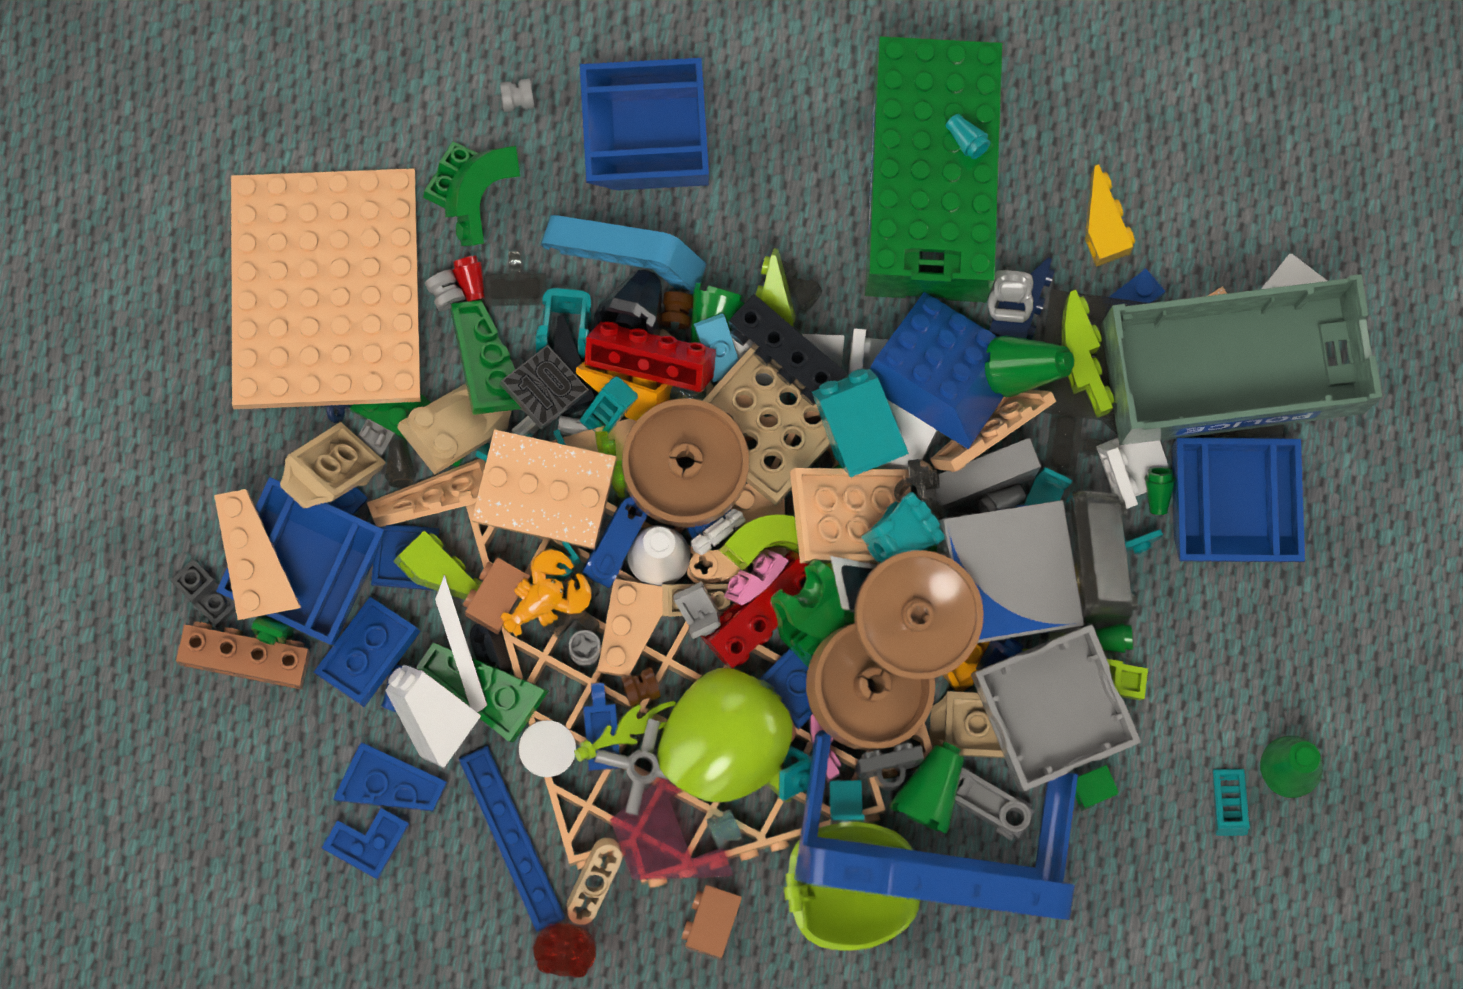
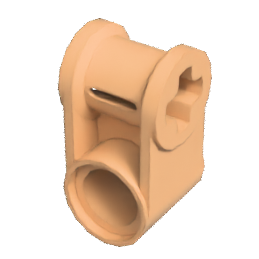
(720, 568)

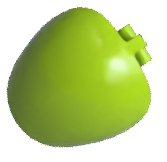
(725, 736)
(848, 917)

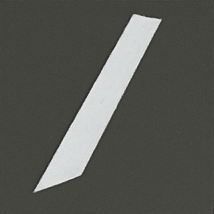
(459, 648)

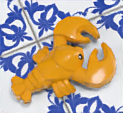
(546, 593)

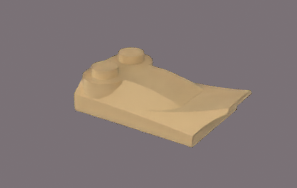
(449, 430)
(329, 467)
(964, 724)

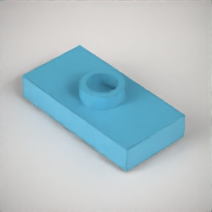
(716, 335)

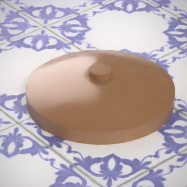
(918, 615)

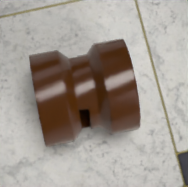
(677, 309)
(641, 687)

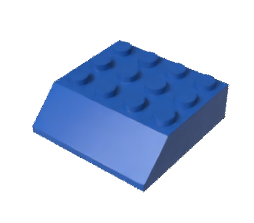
(644, 124)
(938, 370)
(1238, 500)
(323, 557)

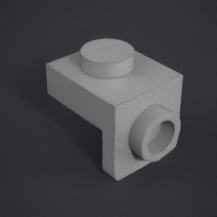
(698, 610)

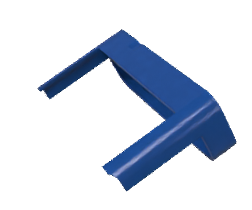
(940, 876)

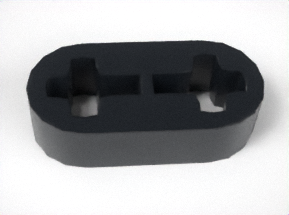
(490, 649)

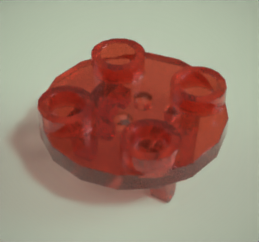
(564, 950)

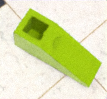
(775, 290)
(428, 563)

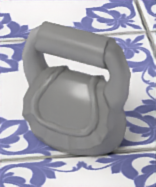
(1011, 287)

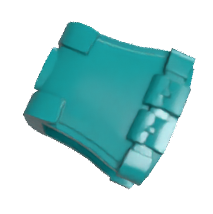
(556, 301)
(903, 529)

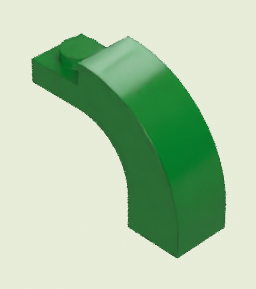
(469, 185)

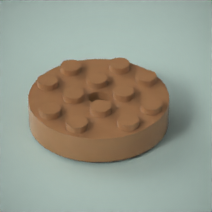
(678, 431)
(848, 708)

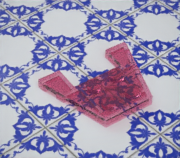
(655, 843)

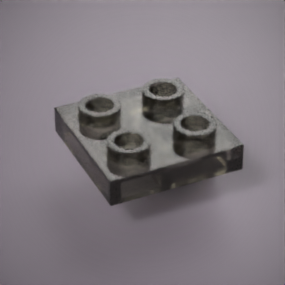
(926, 481)

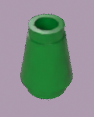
(1159, 489)
(1115, 637)

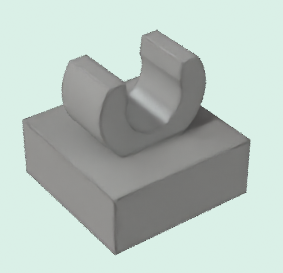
(376, 437)

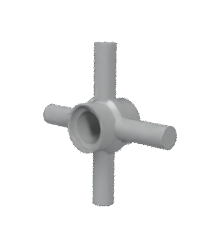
(628, 763)

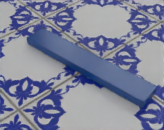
(512, 839)

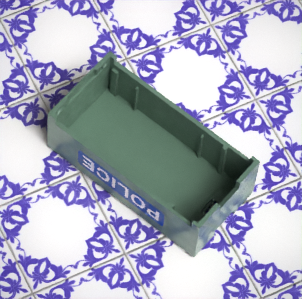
(1239, 360)

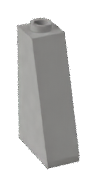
(988, 474)

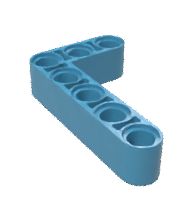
(626, 246)

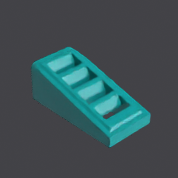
(609, 405)
(1233, 828)

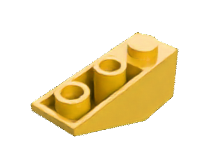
(1105, 229)

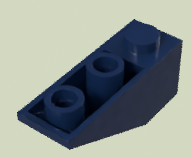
(1042, 277)

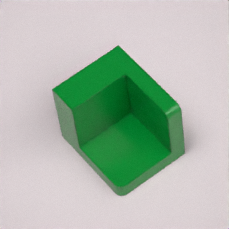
(1095, 788)

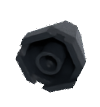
(634, 303)

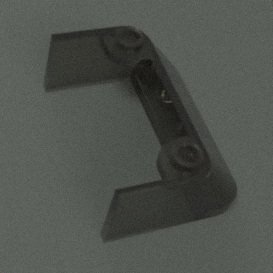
(1101, 557)

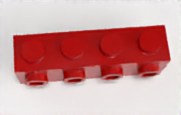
(650, 356)
(754, 621)

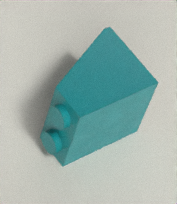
(859, 422)

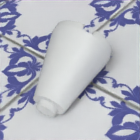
(659, 555)

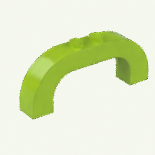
(760, 535)

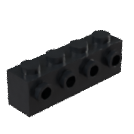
(783, 347)

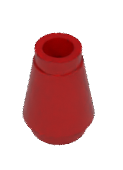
(470, 277)

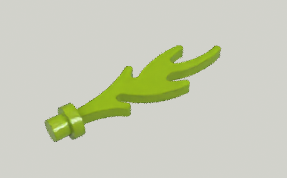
(627, 725)

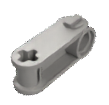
(992, 804)

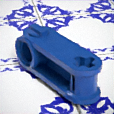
(614, 544)

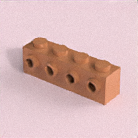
(243, 656)

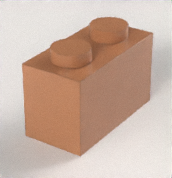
(494, 594)
(712, 921)

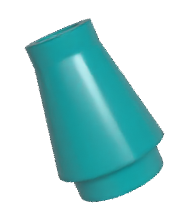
(968, 137)

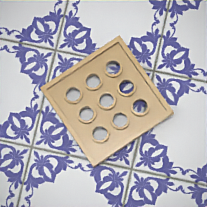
(741, 380)

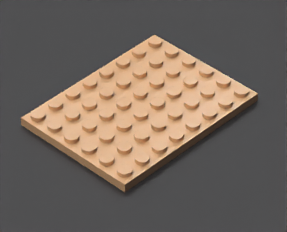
(324, 289)

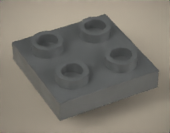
(901, 759)

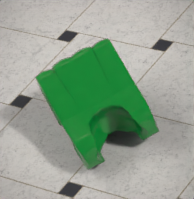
(812, 613)

